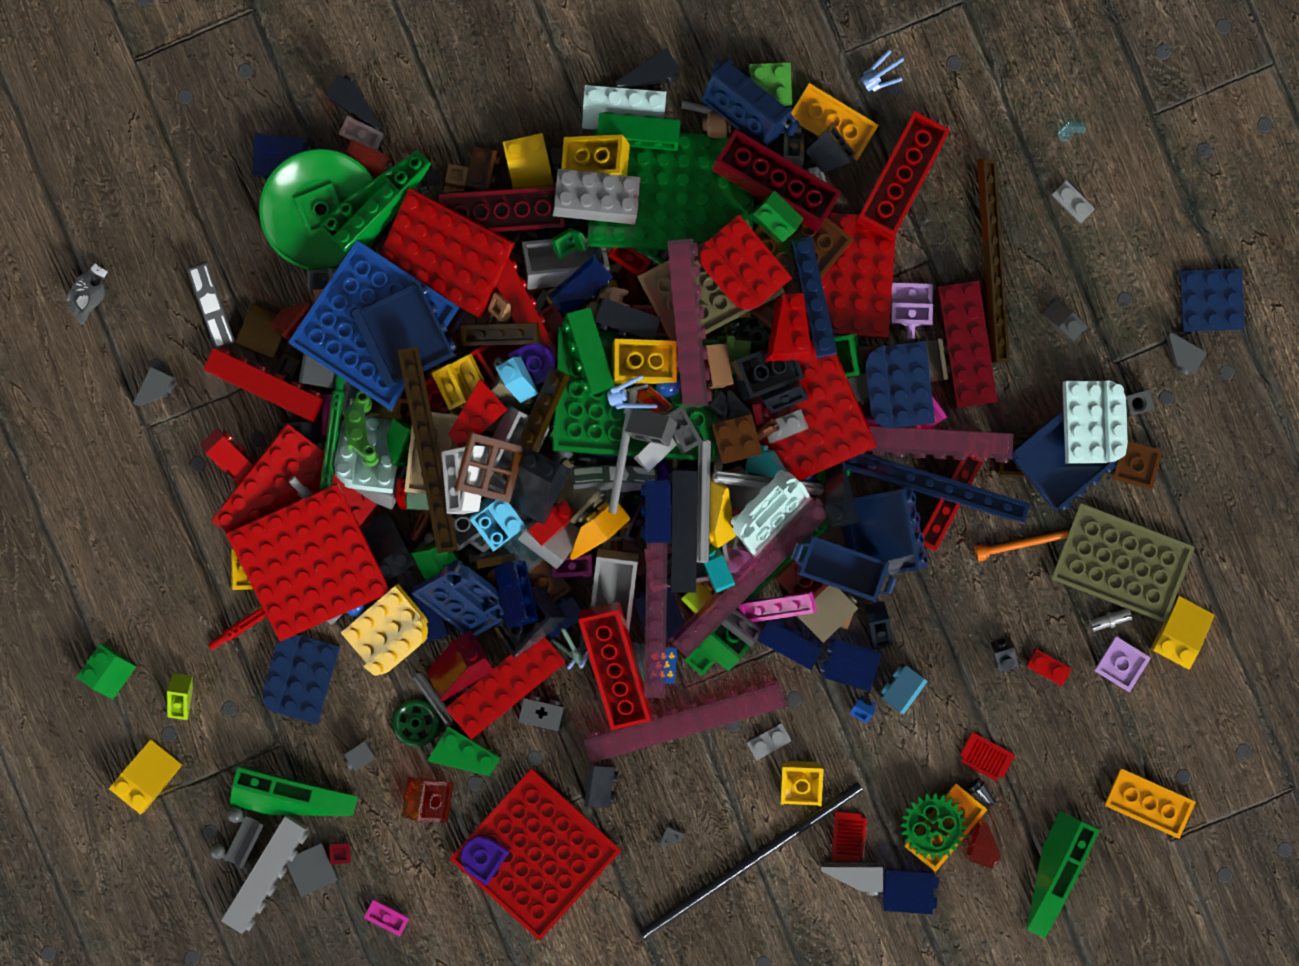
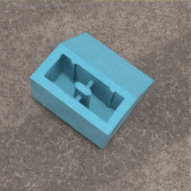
(496, 522)

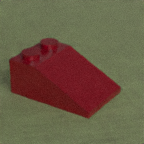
(459, 666)

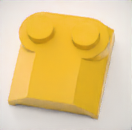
(802, 783)

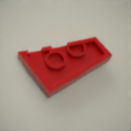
(477, 414)

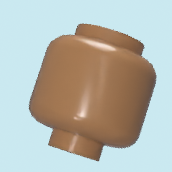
(716, 125)

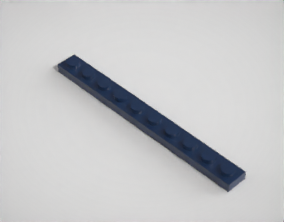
(939, 487)

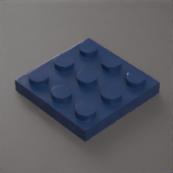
(1212, 300)

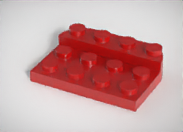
(742, 265)

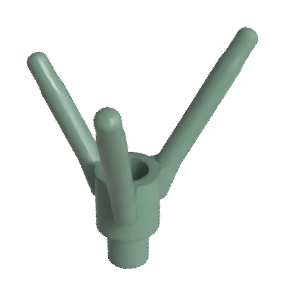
(576, 653)

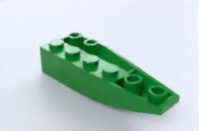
(375, 204)
(287, 796)
(1058, 869)

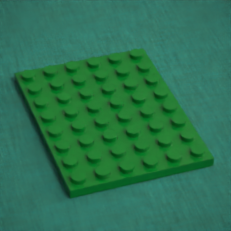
(676, 197)
(596, 427)

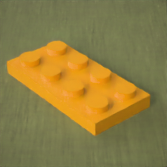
(819, 110)
(1149, 803)
(972, 812)

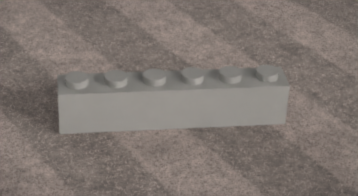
(264, 874)

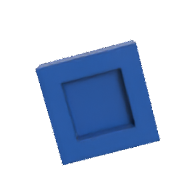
(863, 711)

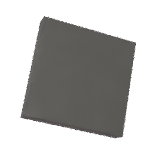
(312, 870)

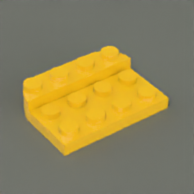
(387, 631)

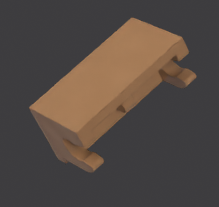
(719, 366)

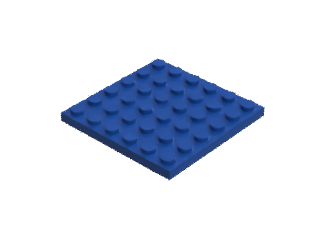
(331, 332)

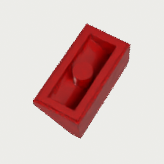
(630, 260)

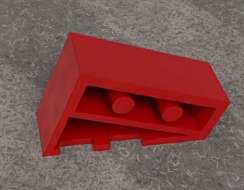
(790, 330)
(227, 454)

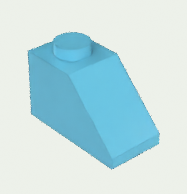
(517, 379)

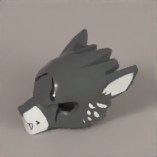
(84, 296)

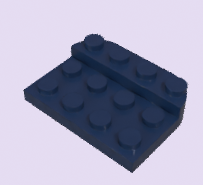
(900, 385)
(462, 598)
(300, 677)

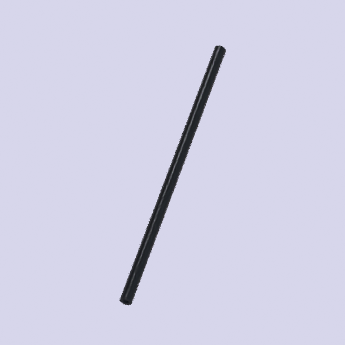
(751, 860)

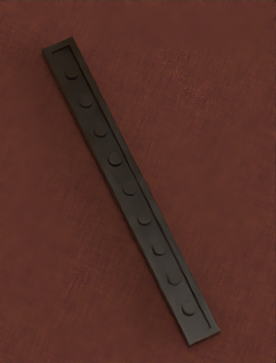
(993, 260)
(427, 448)

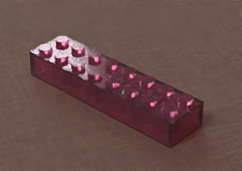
(687, 323)

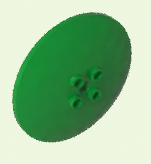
(290, 203)

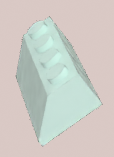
(620, 102)

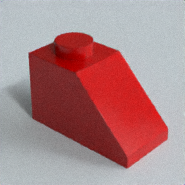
(557, 520)

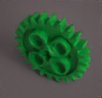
(923, 841)

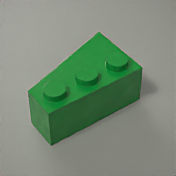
(461, 752)

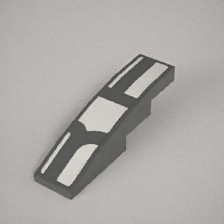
(211, 305)
(603, 477)

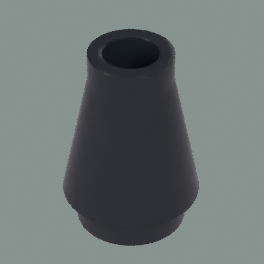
(980, 791)

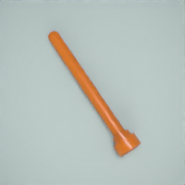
(983, 552)

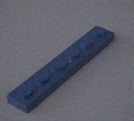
(814, 297)

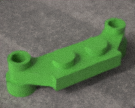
(357, 430)

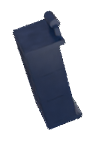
(747, 104)
(842, 568)

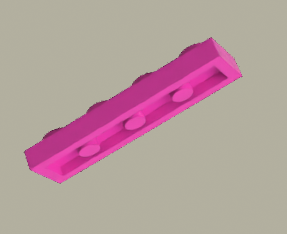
(778, 607)

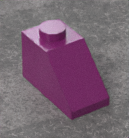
(580, 567)

